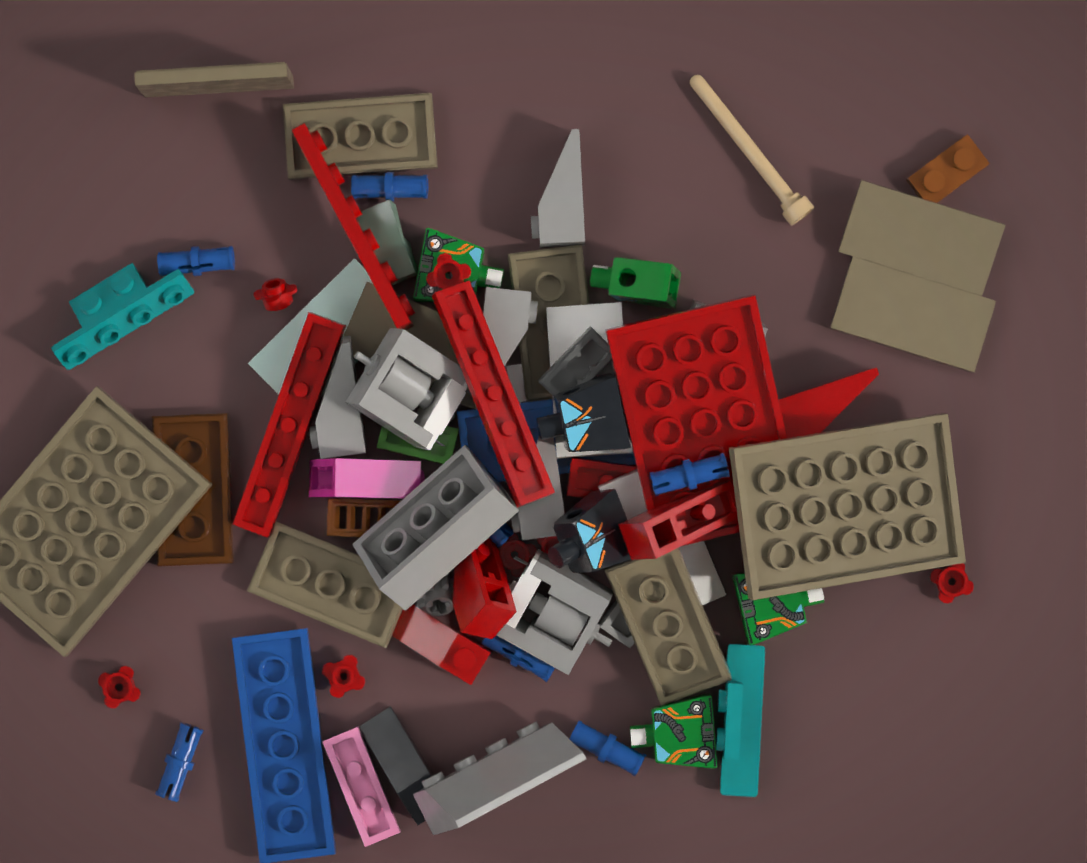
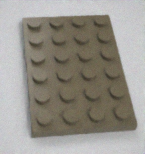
(847, 505)
(89, 519)

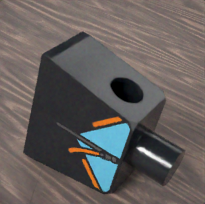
(588, 417)
(590, 534)

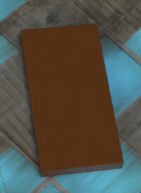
(207, 529)

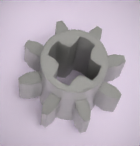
(439, 598)

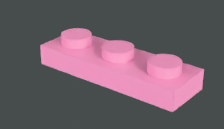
(361, 786)

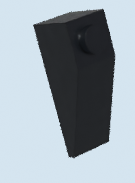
(398, 758)

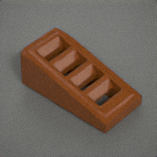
(333, 515)

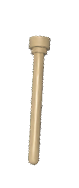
(793, 204)

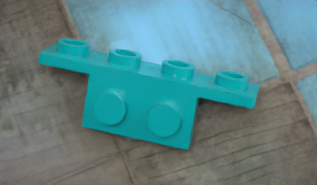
(117, 309)
(742, 720)

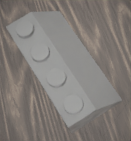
(434, 528)
(497, 777)

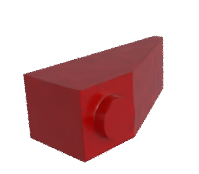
(817, 407)
(679, 521)
(482, 592)
(441, 643)

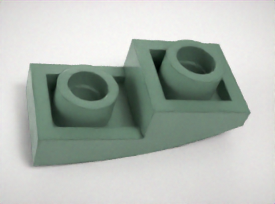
(394, 247)

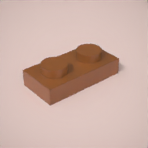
(948, 170)

